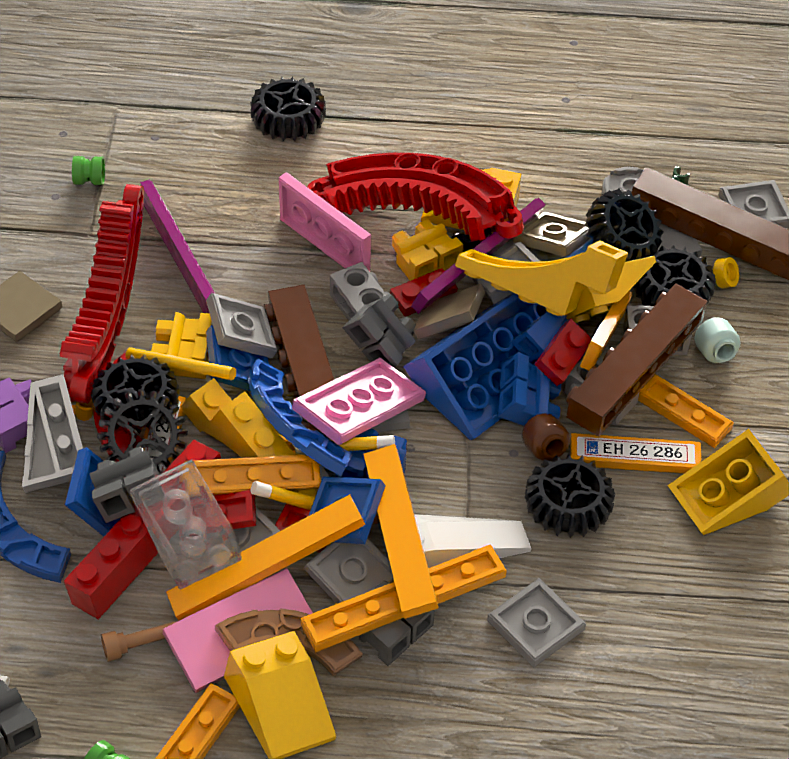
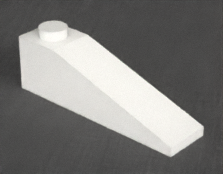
(451, 537)

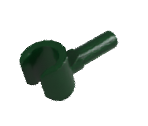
(681, 178)

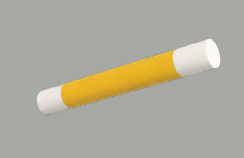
(363, 443)
(282, 495)

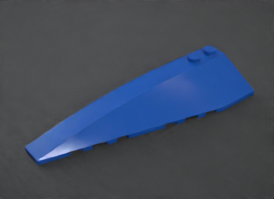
(465, 366)

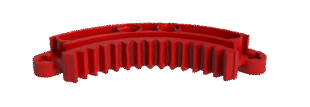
(425, 181)
(108, 294)

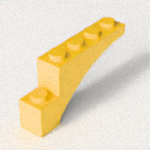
(550, 283)
(236, 424)

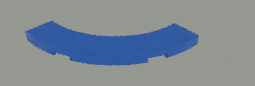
(267, 392)
(26, 549)

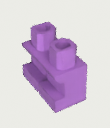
(13, 412)

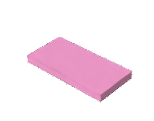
(323, 224)
(358, 400)
(199, 646)

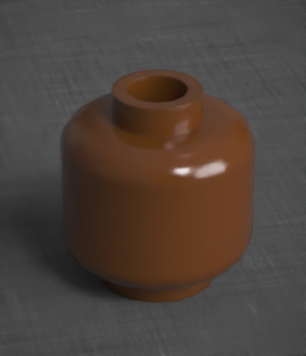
(545, 437)

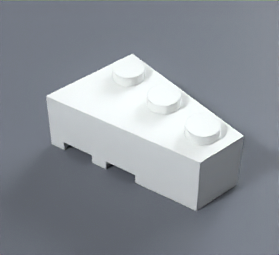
(51, 435)

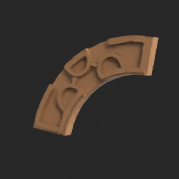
(262, 625)

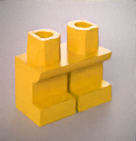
(425, 250)
(185, 339)

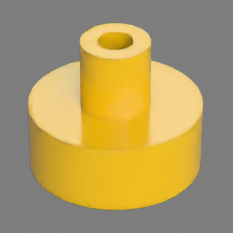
(726, 272)

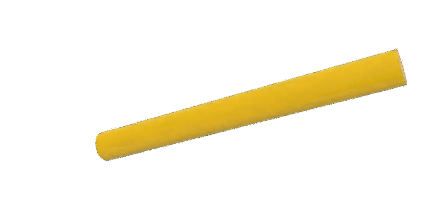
(186, 364)

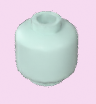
(717, 340)

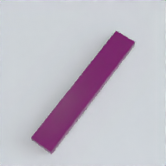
(176, 245)
(455, 274)

